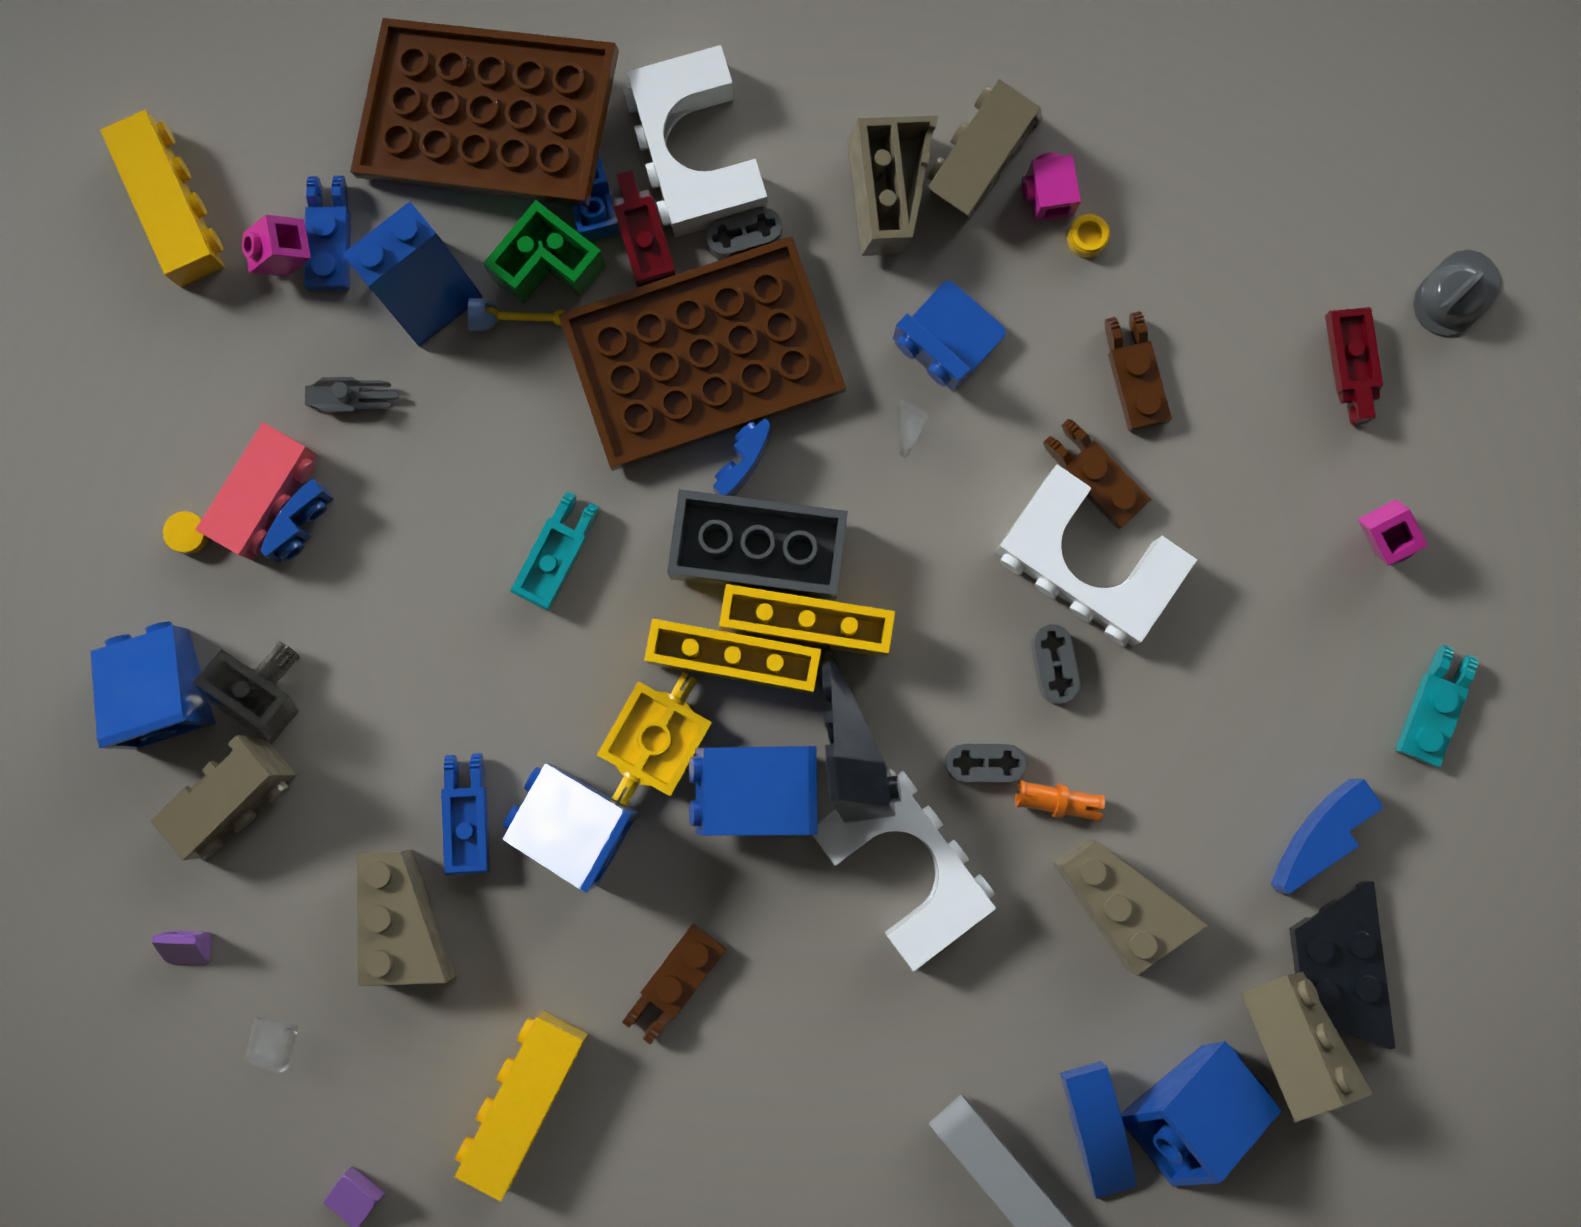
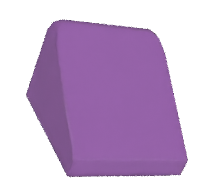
(183, 947)
(353, 1197)

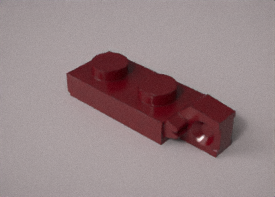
(642, 232)
(1355, 361)

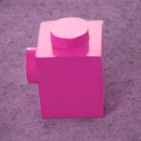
(1051, 187)
(276, 245)
(1392, 532)

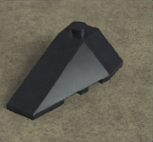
(855, 767)

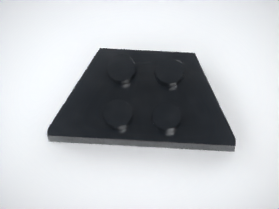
(1346, 964)

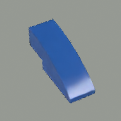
(1326, 834)
(1099, 1129)

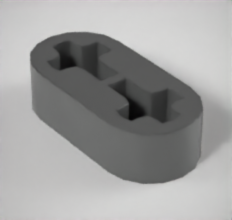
(740, 225)
(1065, 662)
(985, 773)

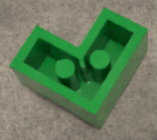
(541, 246)

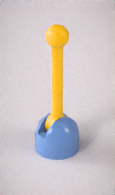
(484, 315)

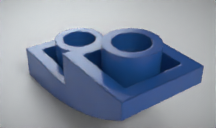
(599, 218)
(749, 449)
(286, 533)

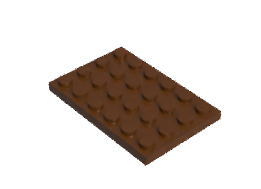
(485, 111)
(702, 353)

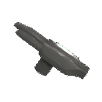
(345, 394)

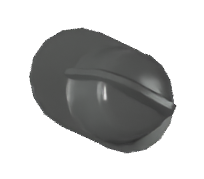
(1457, 292)

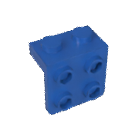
(948, 335)

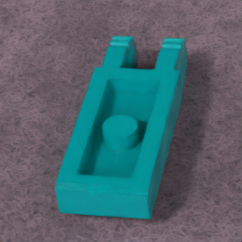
(553, 554)
(1436, 709)

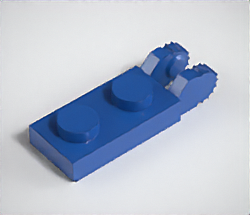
(327, 237)
(465, 819)

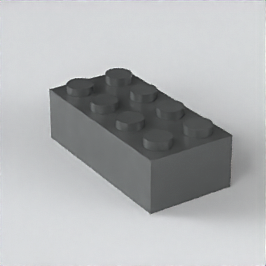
(757, 544)

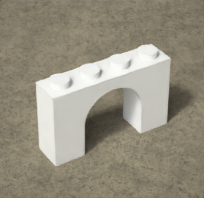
(663, 96)
(1124, 610)
(955, 898)

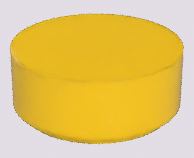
(1088, 235)
(181, 535)

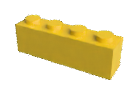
(163, 198)
(806, 621)
(732, 656)
(521, 1104)

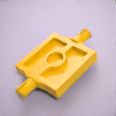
(654, 738)

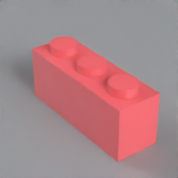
(257, 491)

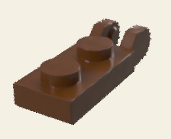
(1137, 375)
(1110, 485)
(677, 979)

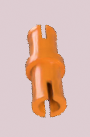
(1059, 801)

